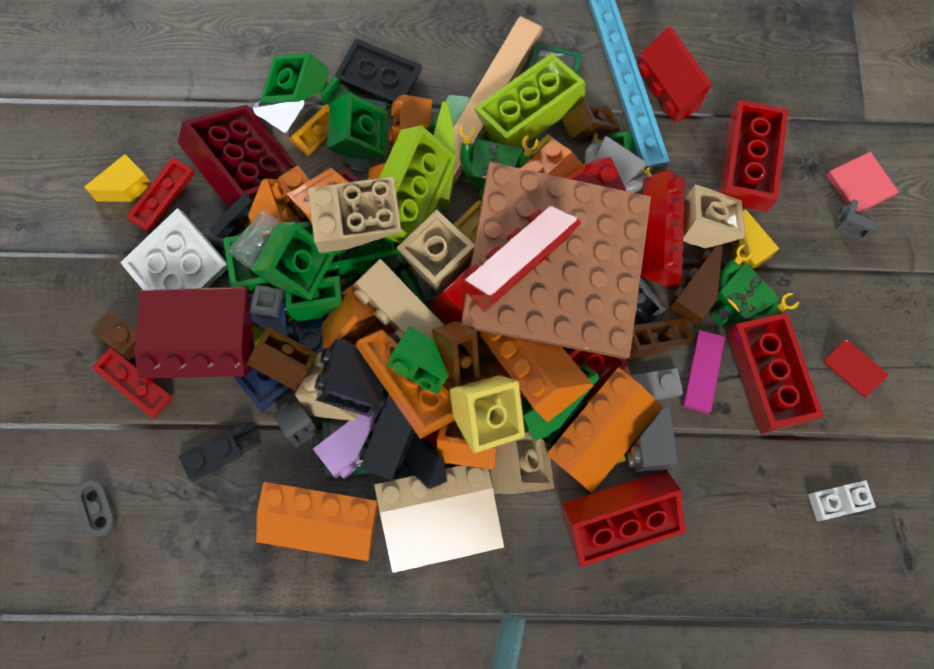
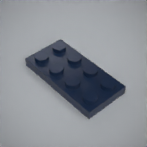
(265, 390)

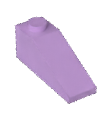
(343, 448)

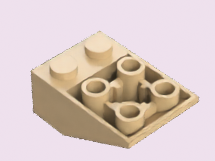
(353, 213)

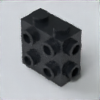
(348, 380)

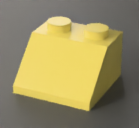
(488, 412)

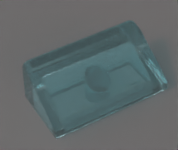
(508, 642)

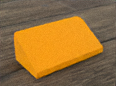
(312, 132)

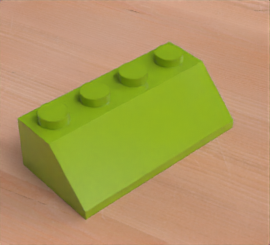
(531, 102)
(420, 174)

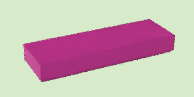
(703, 372)

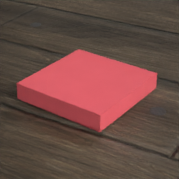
(863, 181)

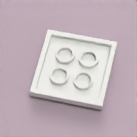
(175, 257)

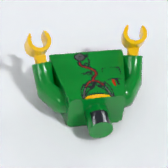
(477, 156)
(745, 295)

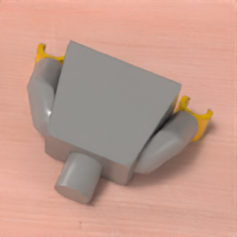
(627, 164)

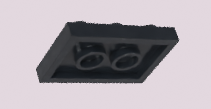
(377, 72)

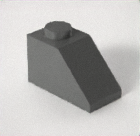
(295, 423)

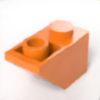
(409, 113)
(271, 199)

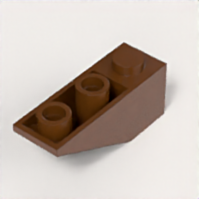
(701, 290)

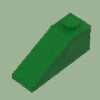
(537, 425)

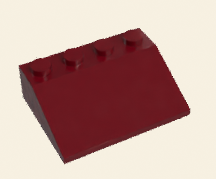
(233, 151)
(194, 333)

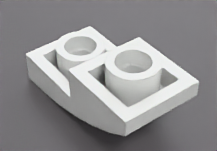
(841, 500)

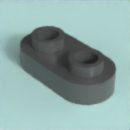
(94, 510)

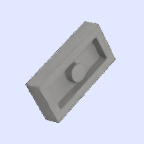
(661, 384)

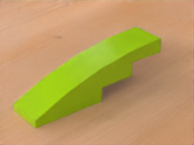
(445, 134)

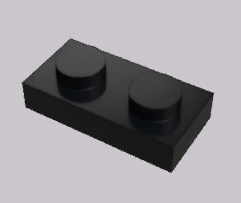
(234, 218)

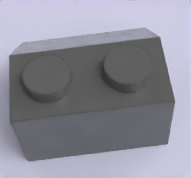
(654, 447)

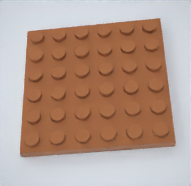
(588, 285)

